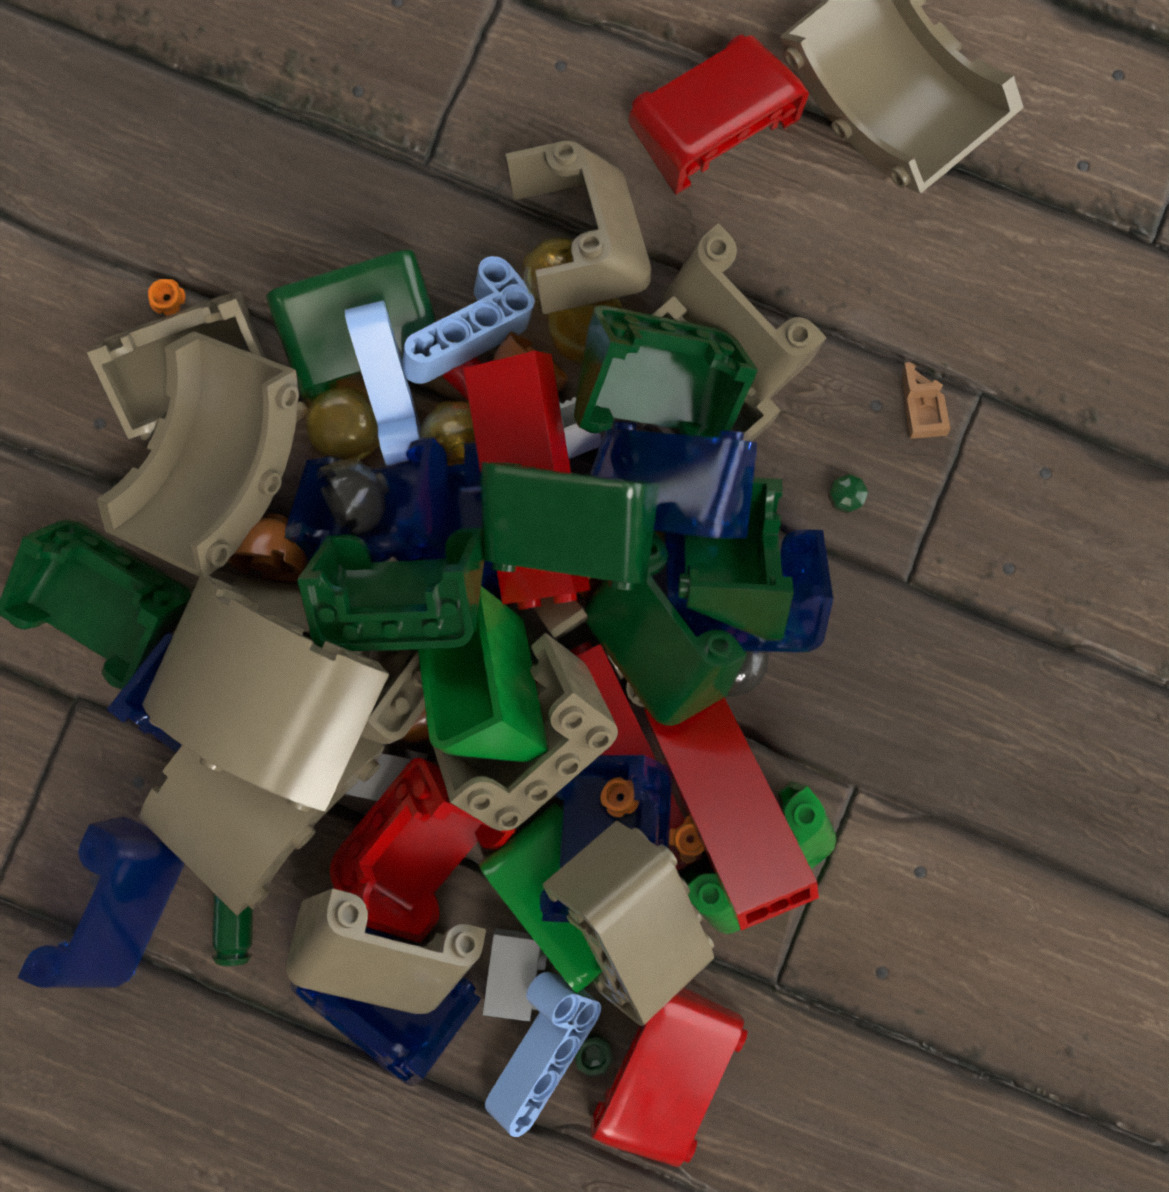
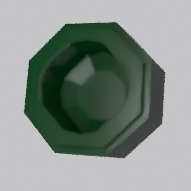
(847, 493)
(594, 1056)

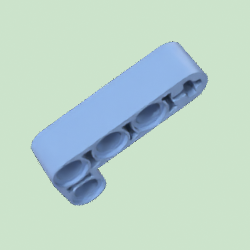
(497, 293)
(384, 379)
(543, 1053)

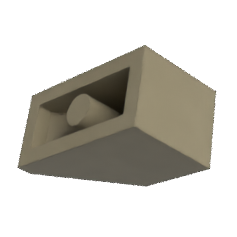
(560, 617)

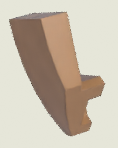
(924, 405)

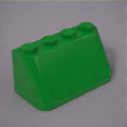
(483, 693)

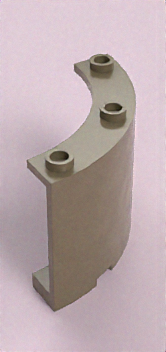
(898, 86)
(210, 457)
(262, 696)
(233, 829)

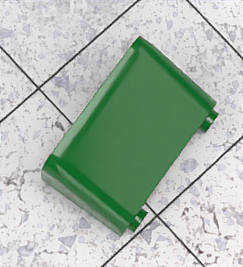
(812, 831)
(518, 876)

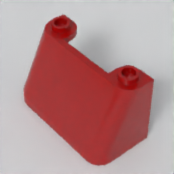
(716, 108)
(408, 851)
(669, 1079)

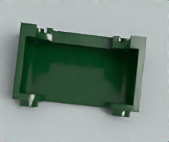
(314, 322)
(660, 374)
(567, 523)
(742, 577)
(92, 595)
(393, 602)
(658, 651)

